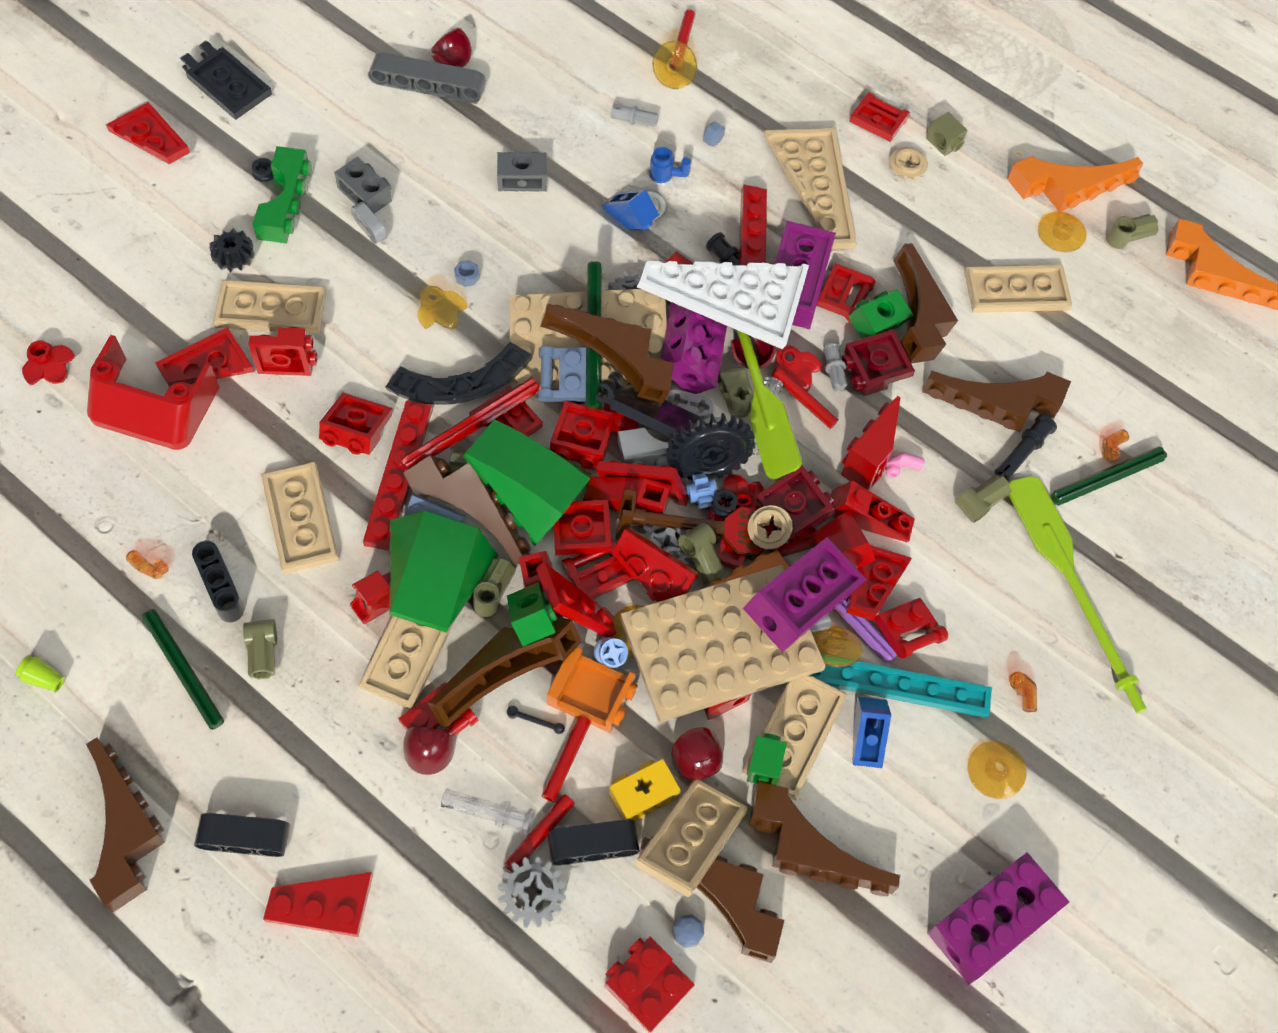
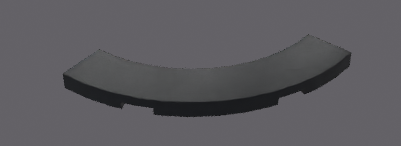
(463, 386)

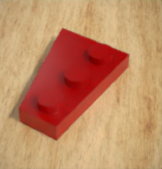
(218, 349)
(663, 474)
(653, 567)
(880, 582)
(321, 905)

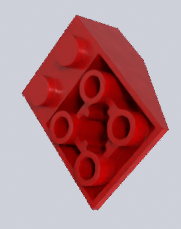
(873, 449)

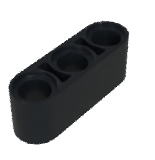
(213, 570)
(242, 835)
(593, 842)

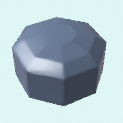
(714, 134)
(466, 273)
(688, 931)

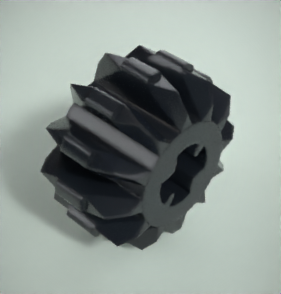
(231, 250)

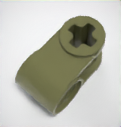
(736, 391)

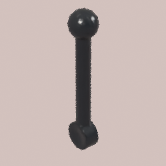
(512, 713)

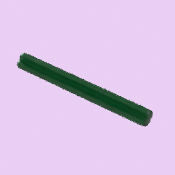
(1108, 475)
(183, 669)

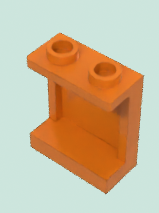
(591, 691)

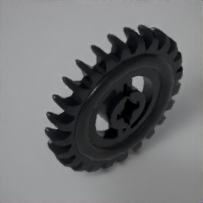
(737, 442)

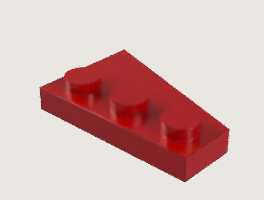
(149, 132)
(574, 603)

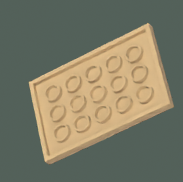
(625, 306)
(710, 650)

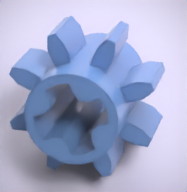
(701, 490)

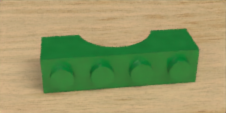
(276, 218)

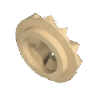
(917, 159)
(763, 517)

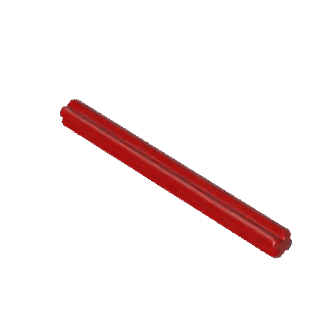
(471, 423)

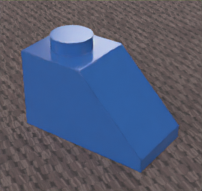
(632, 209)
(870, 732)

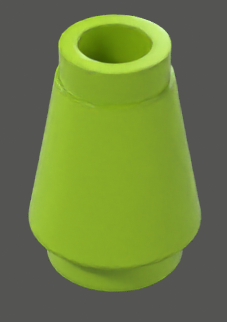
(39, 674)

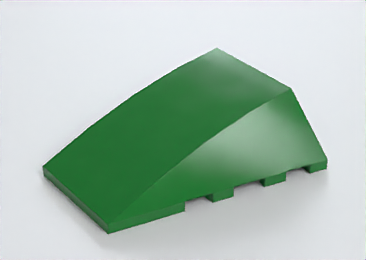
(526, 477)
(435, 567)

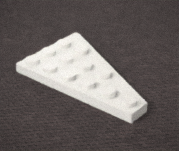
(749, 298)

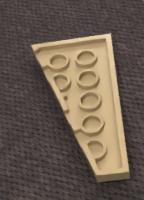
(816, 172)

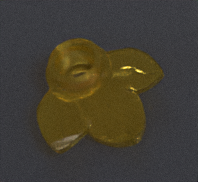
(441, 310)

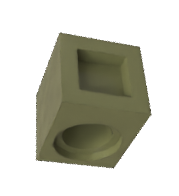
(946, 134)

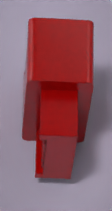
(371, 596)

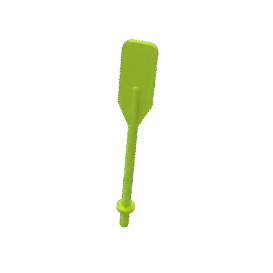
(770, 422)
(1056, 545)

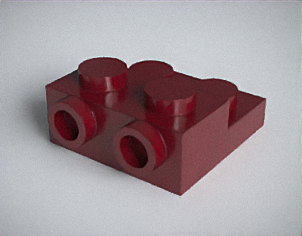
(877, 362)
(801, 499)

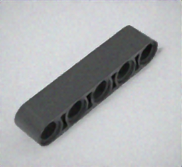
(427, 77)

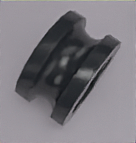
(258, 174)
(727, 496)

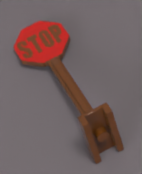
(733, 528)

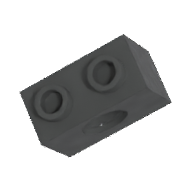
(522, 171)

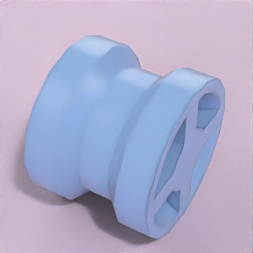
(617, 651)

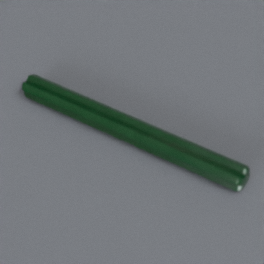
(593, 359)

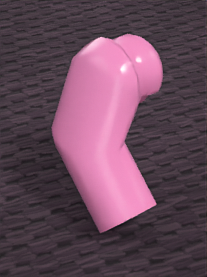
(903, 460)

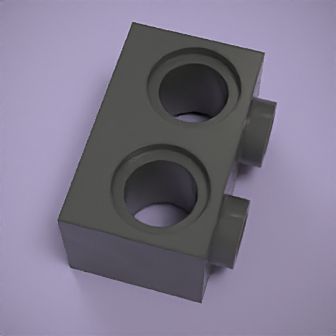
(362, 184)

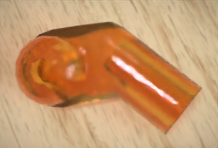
(1110, 445)
(142, 565)
(1026, 688)

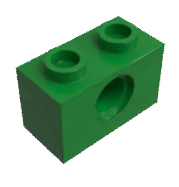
(880, 315)
(531, 614)
(766, 759)

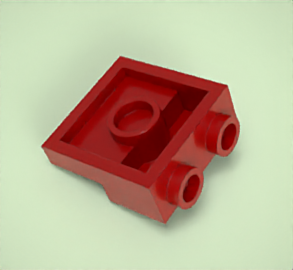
(284, 354)
(354, 424)
(582, 434)
(583, 529)
(648, 983)

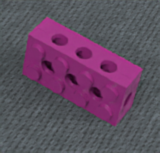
(811, 247)
(694, 348)
(826, 571)
(1018, 919)

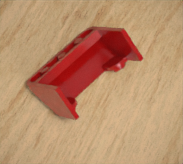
(145, 415)

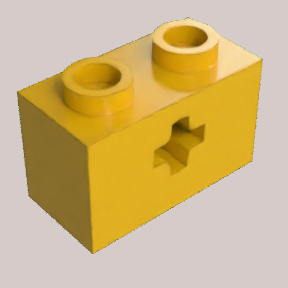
(636, 805)

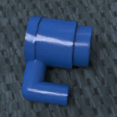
(662, 168)

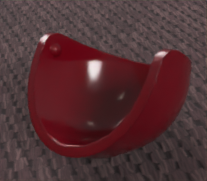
(452, 49)
(763, 351)
(428, 749)
(697, 754)

